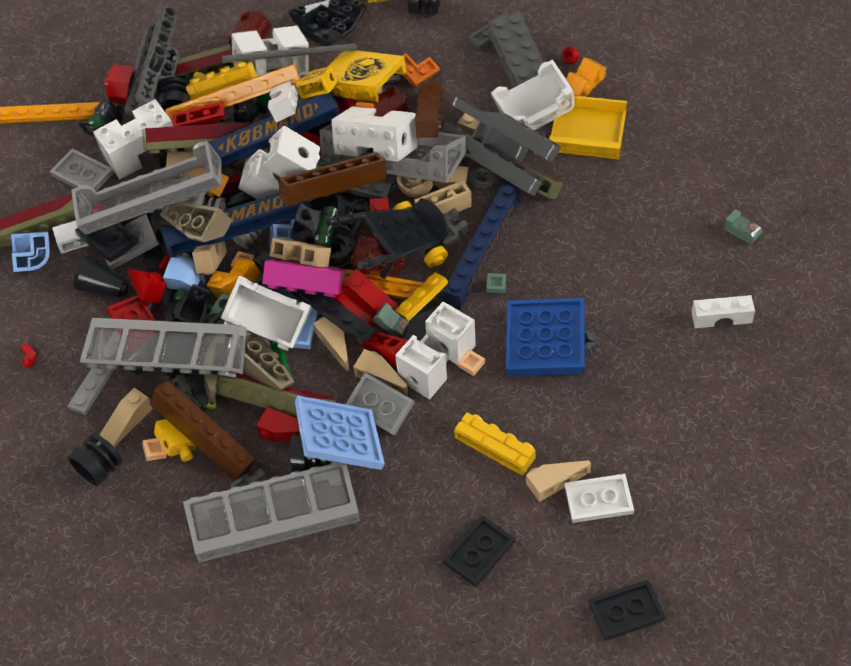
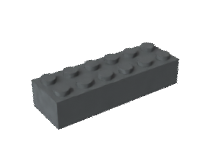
(515, 48)

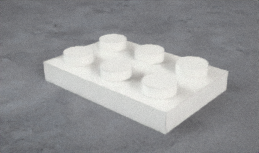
(598, 498)

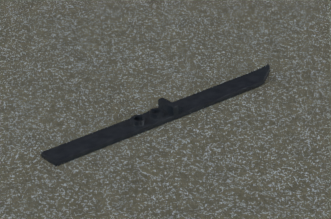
(195, 380)

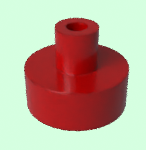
(570, 55)

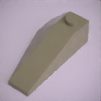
(197, 221)
(263, 363)

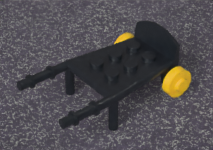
(401, 233)

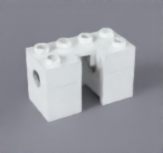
(283, 39)
(360, 130)
(124, 143)
(288, 155)
(446, 338)

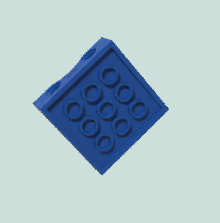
(545, 337)

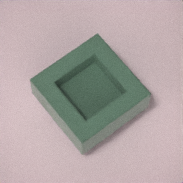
(496, 283)

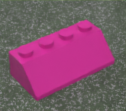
(302, 276)

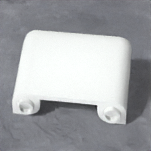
(537, 99)
(266, 313)

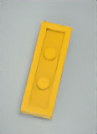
(422, 296)

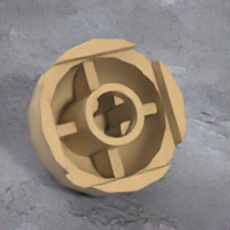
(414, 187)

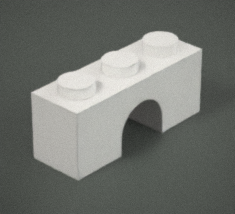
(283, 101)
(709, 311)

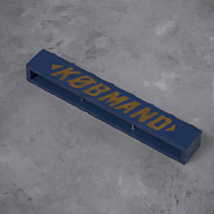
(256, 136)
(244, 218)
(481, 245)

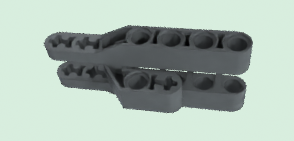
(154, 60)
(509, 138)

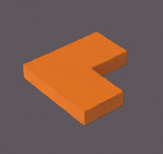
(419, 73)

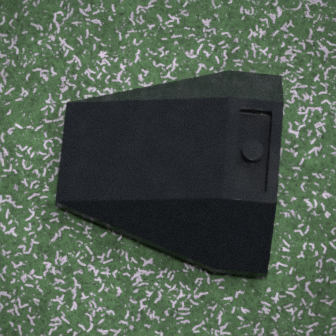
(327, 19)

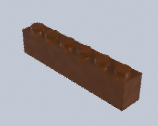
(429, 110)
(332, 179)
(202, 430)

